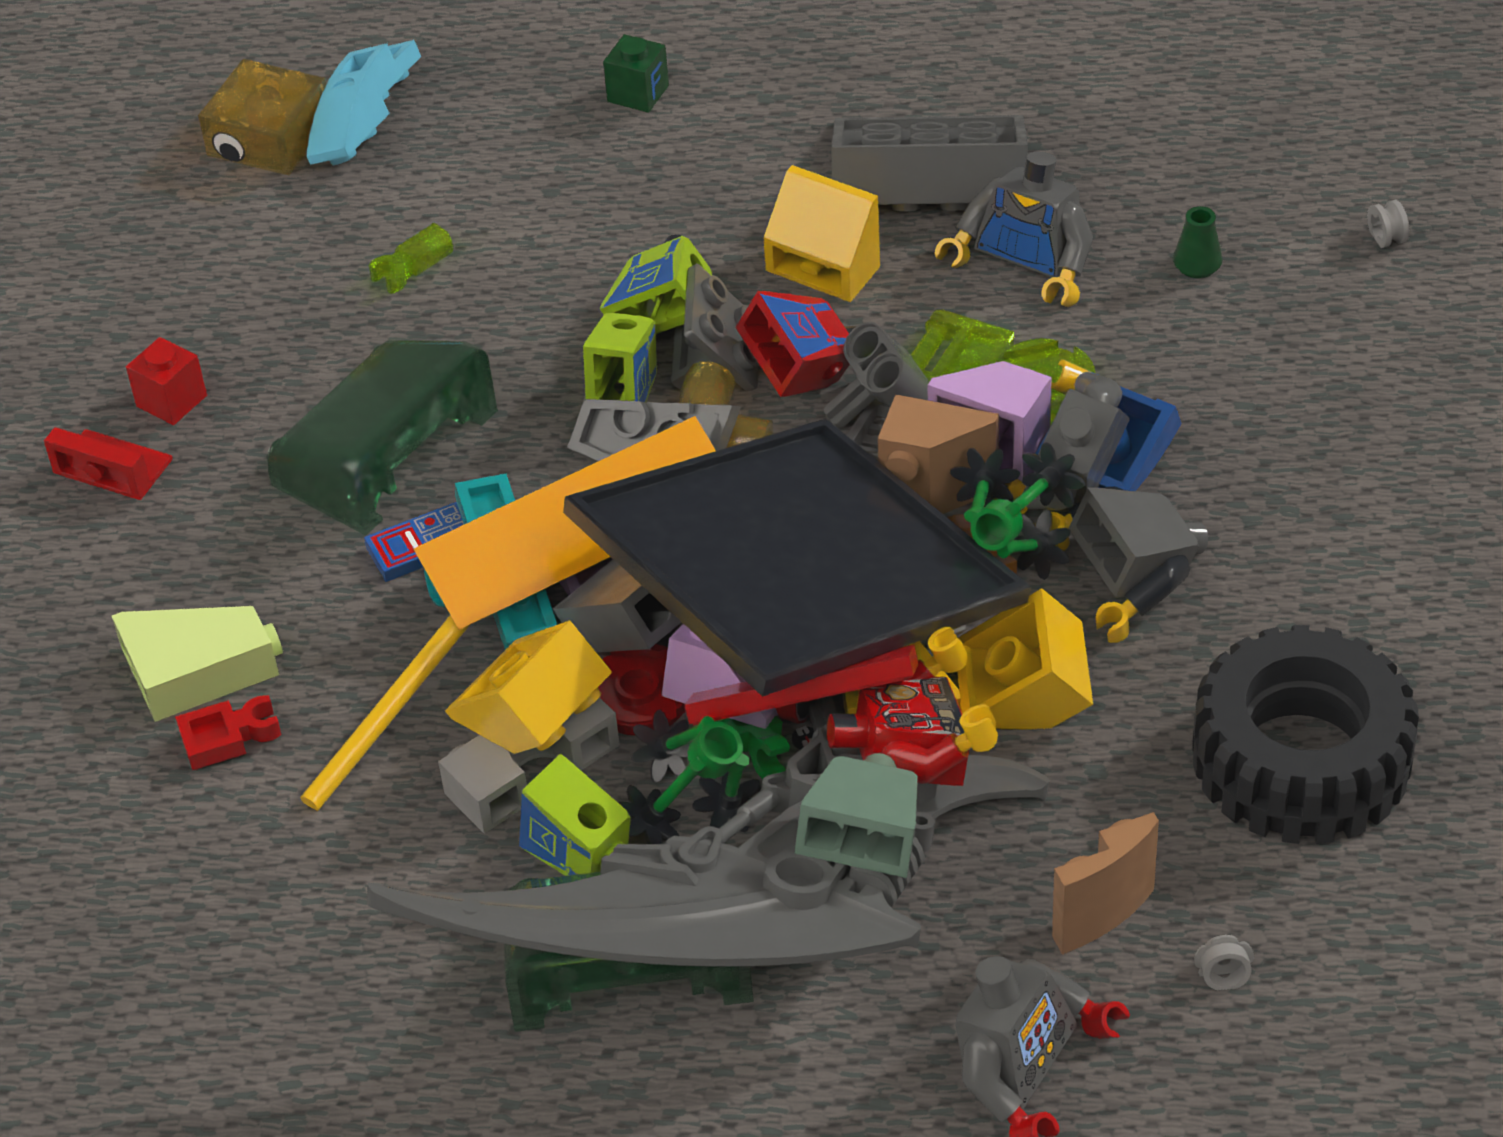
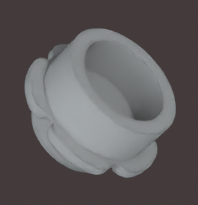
(1224, 956)

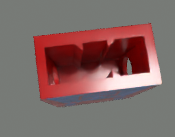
(795, 341)

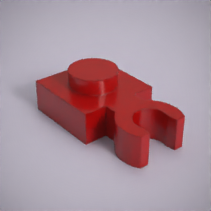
(220, 733)

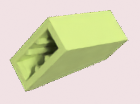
(195, 654)

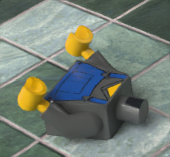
(1030, 223)

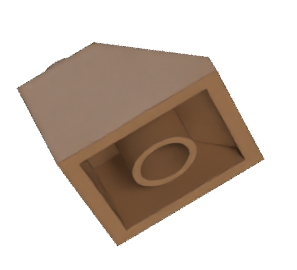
(928, 439)

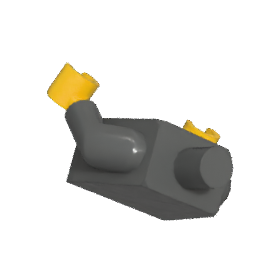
(1085, 427)

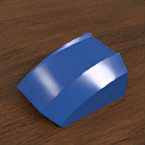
(1144, 440)

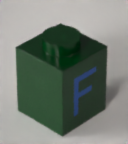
(636, 73)

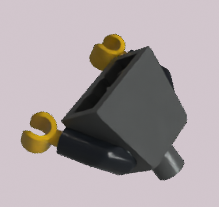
(1135, 546)

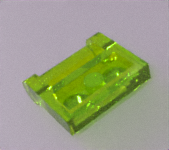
(972, 343)

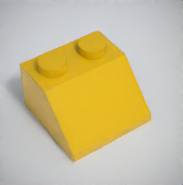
(1027, 665)
(532, 689)

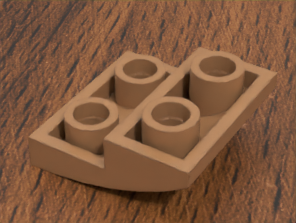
(1107, 887)

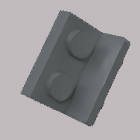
(711, 331)

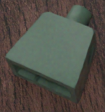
(860, 815)

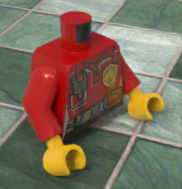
(919, 719)

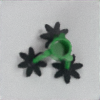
(1000, 521)
(712, 754)

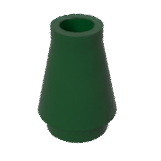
(1198, 247)

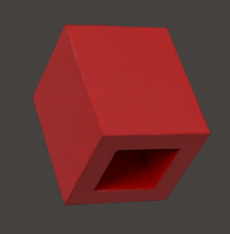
(166, 380)

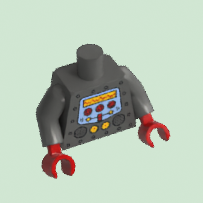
(1016, 1031)

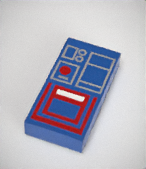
(394, 546)

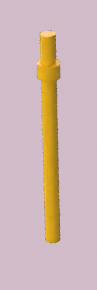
(382, 714)

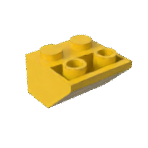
(823, 234)

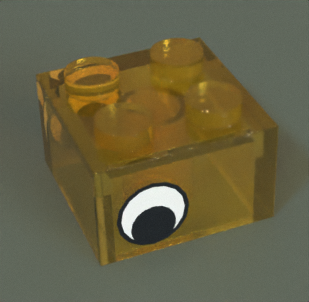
(262, 116)

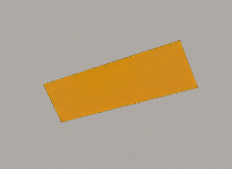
(532, 540)

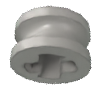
(1388, 223)

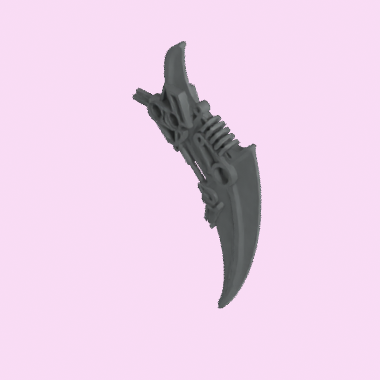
(718, 901)

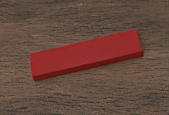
(744, 699)

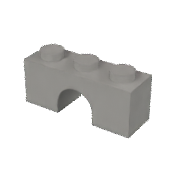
(489, 781)

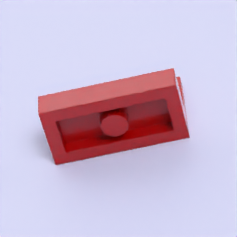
(105, 461)

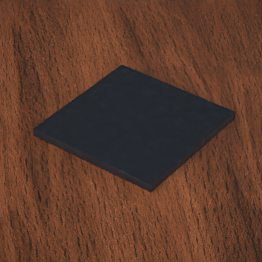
(795, 554)

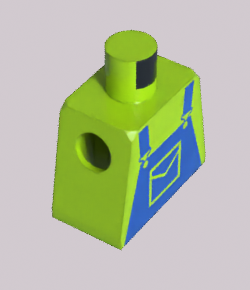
(656, 283)
(623, 350)
(570, 819)

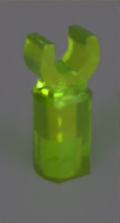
(412, 257)

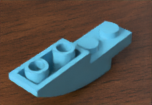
(355, 100)

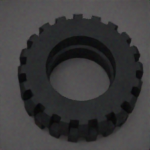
(1300, 788)

